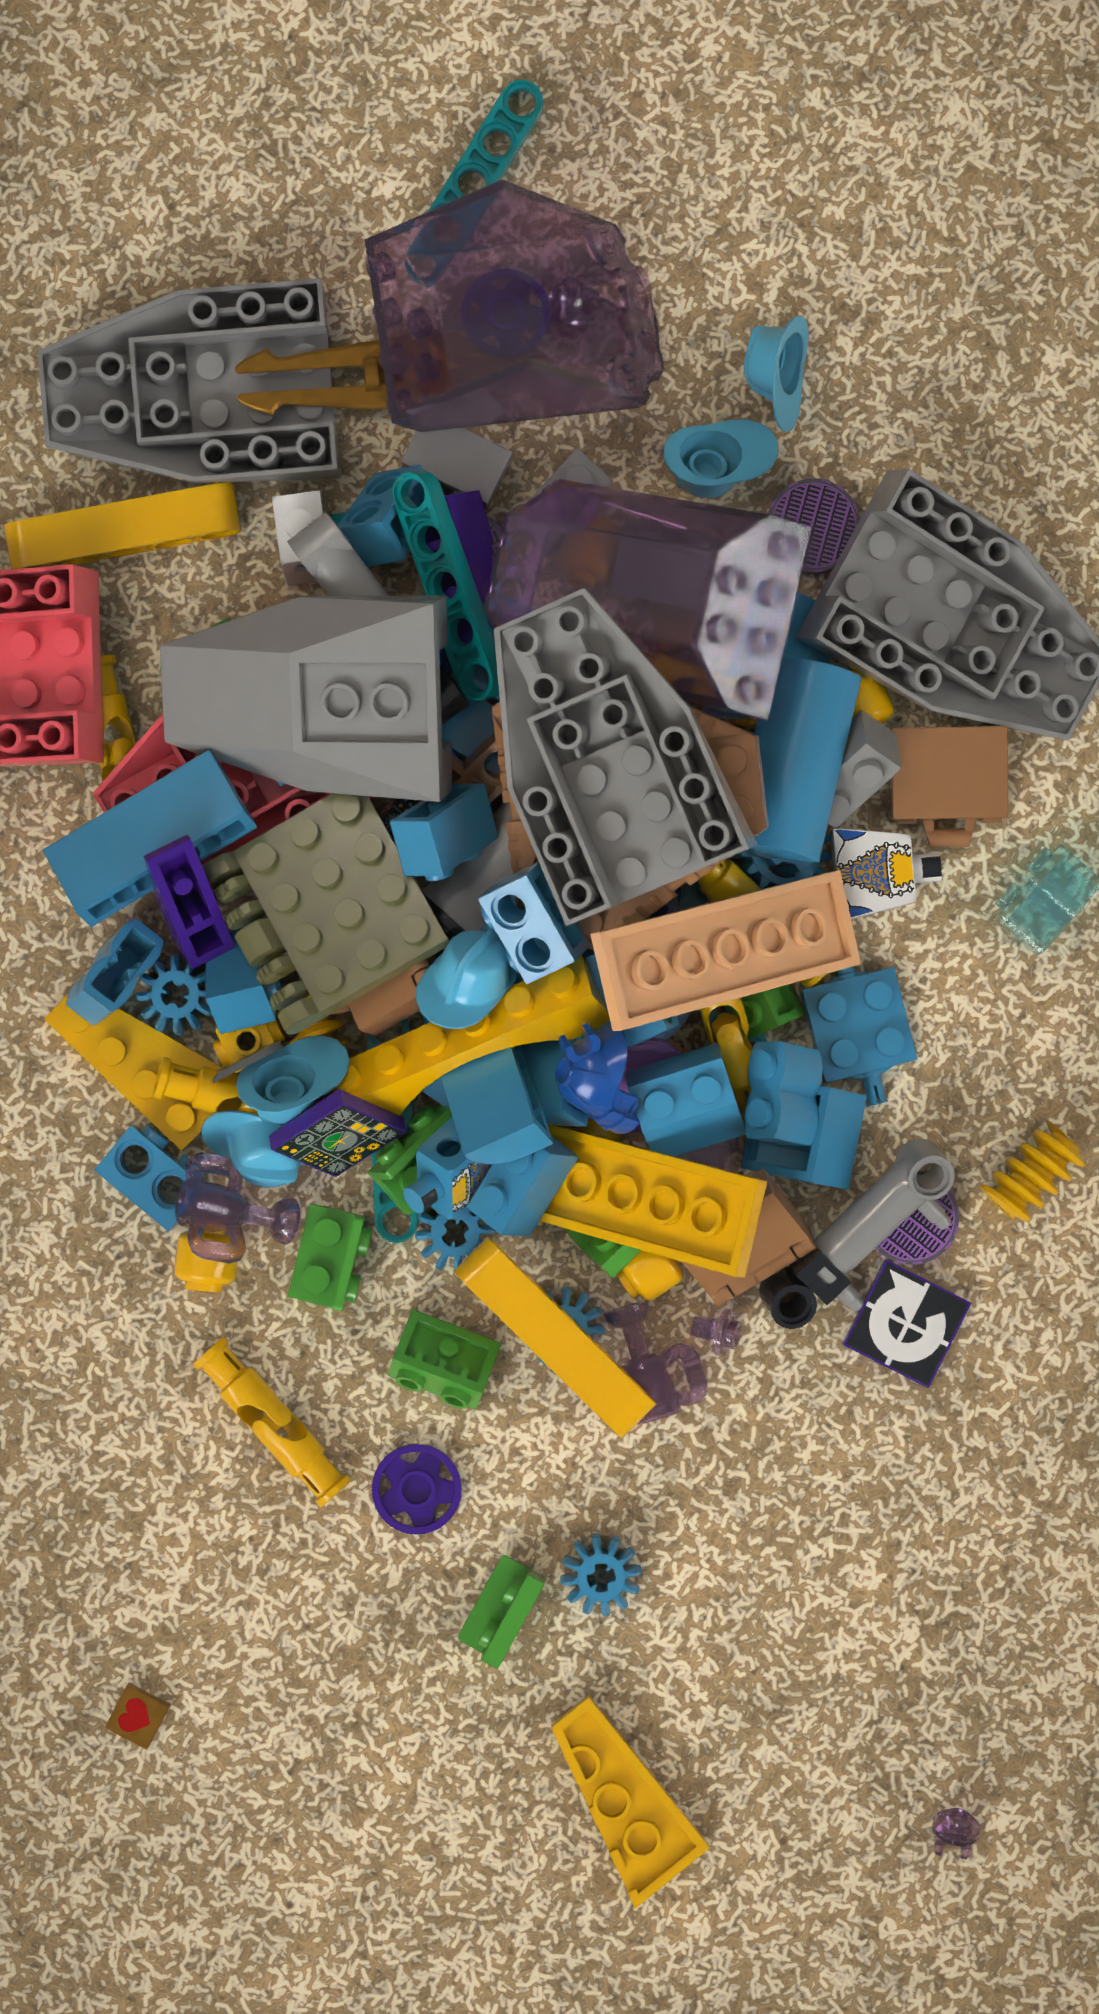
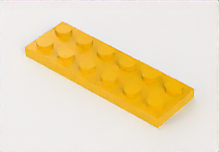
(657, 1202)

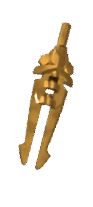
(367, 396)

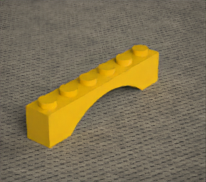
(525, 1015)

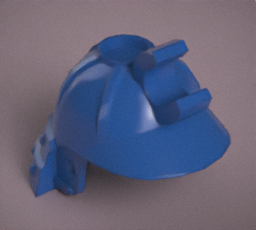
(592, 1076)

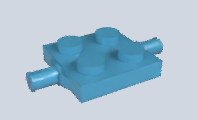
(859, 1027)

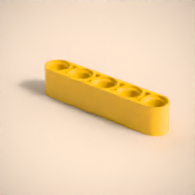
(124, 527)
(555, 1337)

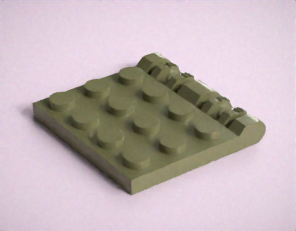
(330, 903)

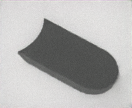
(247, 1060)

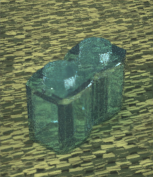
(1047, 899)

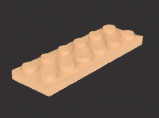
(725, 950)

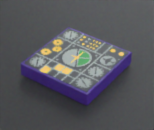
(337, 1133)

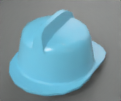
(776, 366)
(719, 455)
(465, 980)
(293, 1078)
(248, 1146)

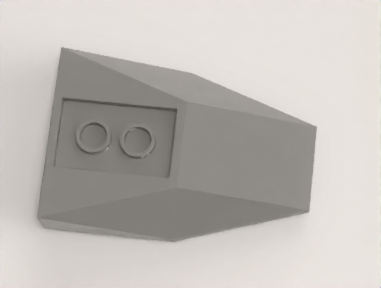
(164, 386)
(954, 615)
(318, 694)
(606, 761)

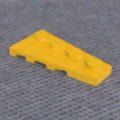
(129, 1058)
(634, 1813)

